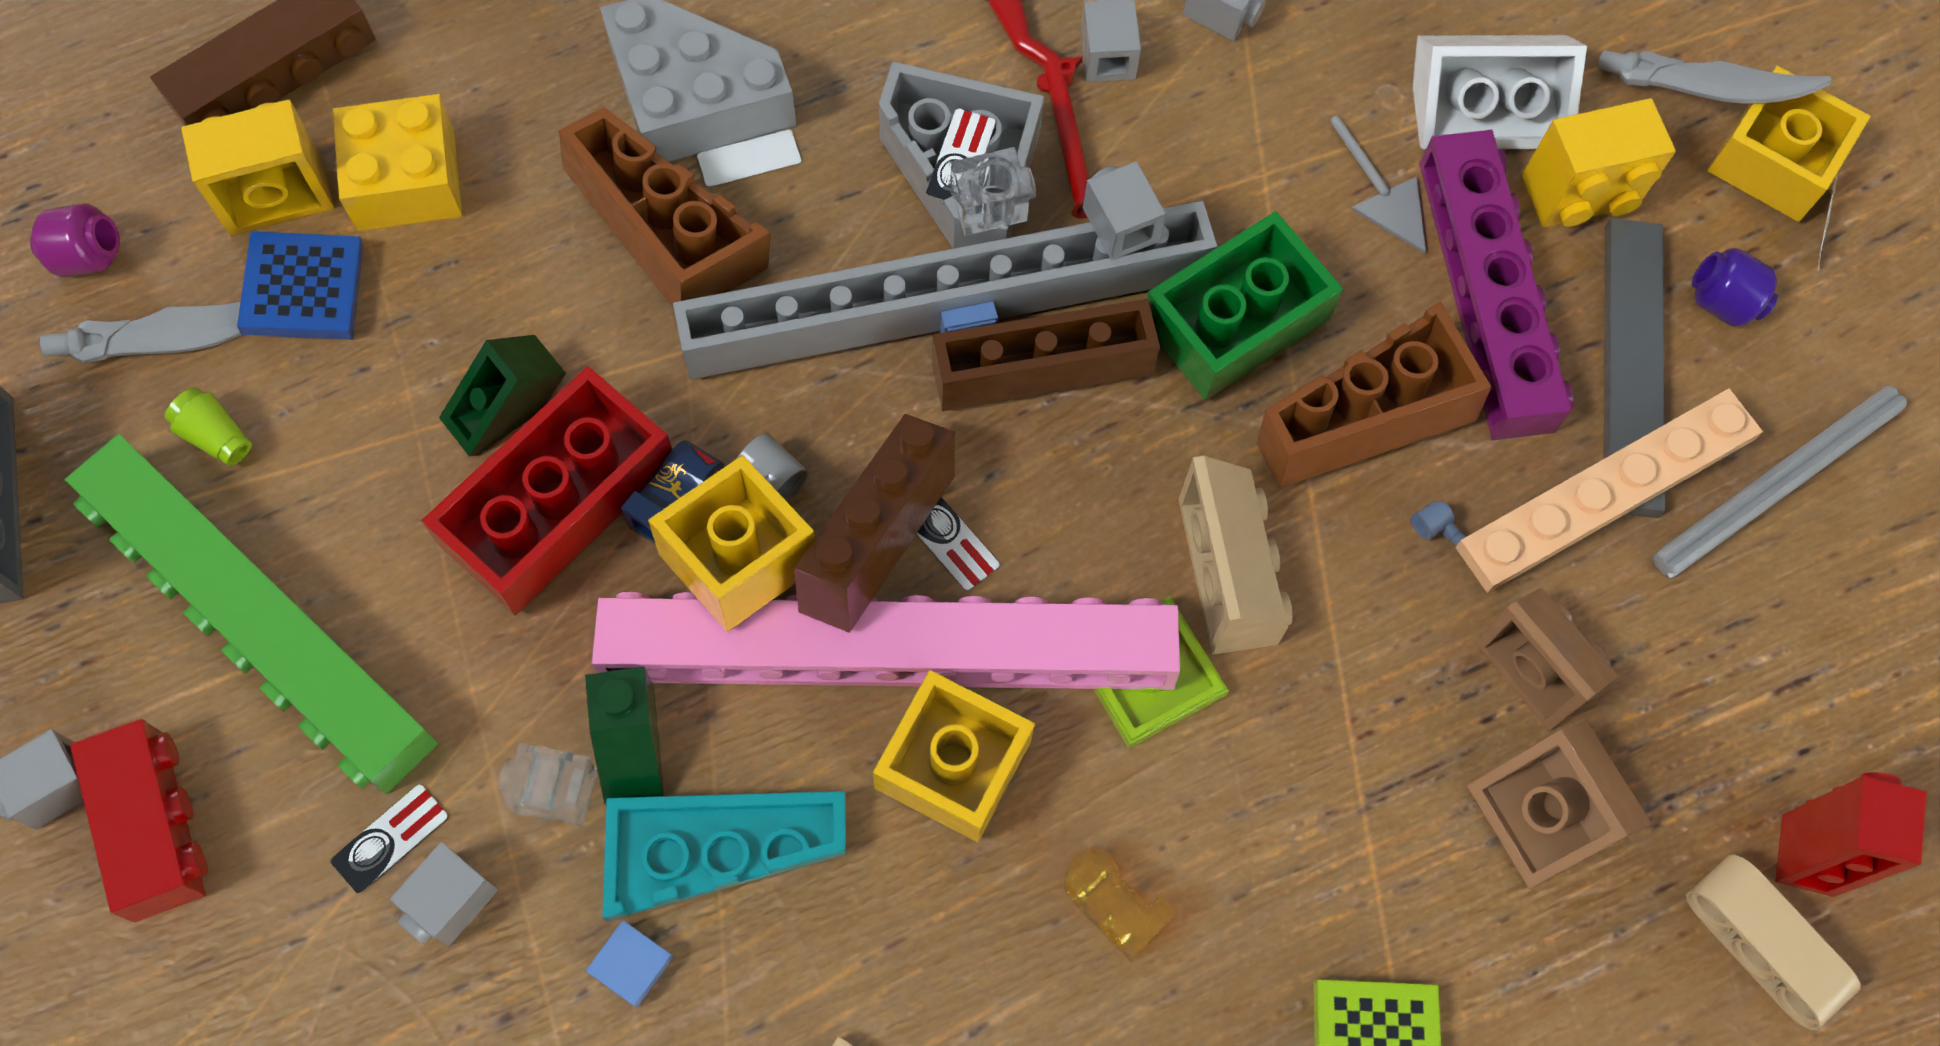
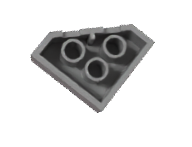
(695, 79)
(915, 122)

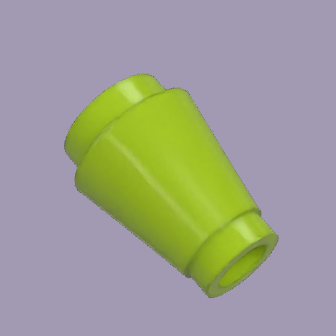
(207, 425)

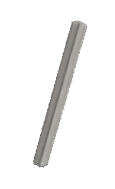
(1778, 482)

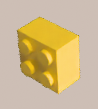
(1789, 149)
(396, 162)
(1597, 163)
(257, 167)
(732, 542)
(953, 755)

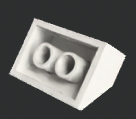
(1497, 85)

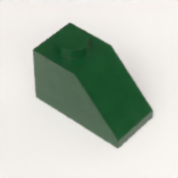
(501, 391)
(625, 733)

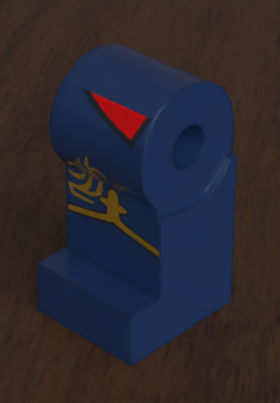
(680, 473)

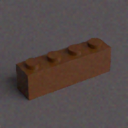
(263, 58)
(1044, 354)
(875, 523)

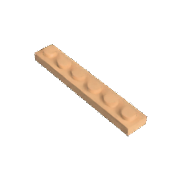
(1607, 490)

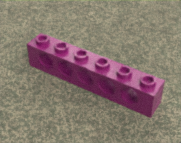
(1513, 405)

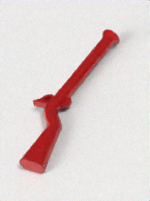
(1055, 80)

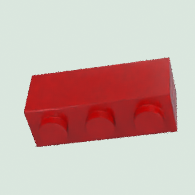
(139, 820)
(1852, 835)

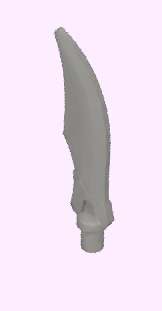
(1710, 79)
(159, 333)

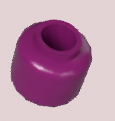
(74, 240)

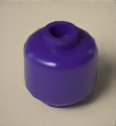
(1735, 287)

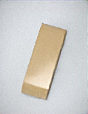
(1773, 942)

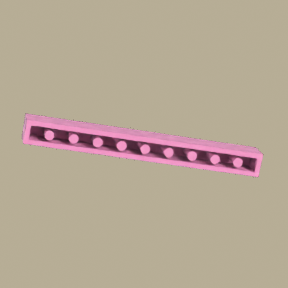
(896, 643)

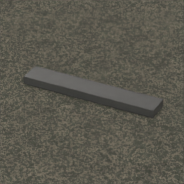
(1633, 339)

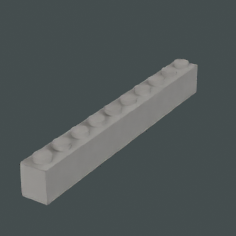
(909, 293)

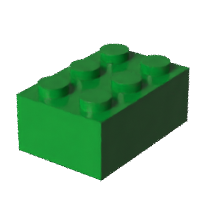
(1242, 304)

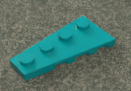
(707, 843)

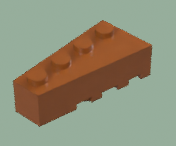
(666, 220)
(1377, 402)

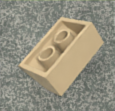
(1233, 557)

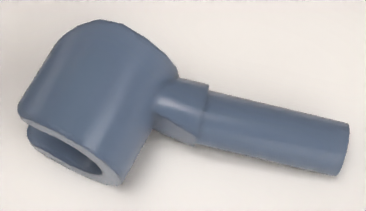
(1436, 519)

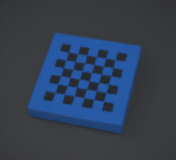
(300, 285)

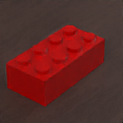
(549, 490)

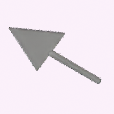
(1392, 209)

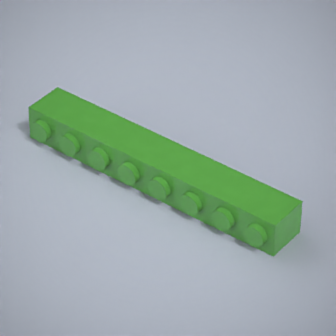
(252, 614)

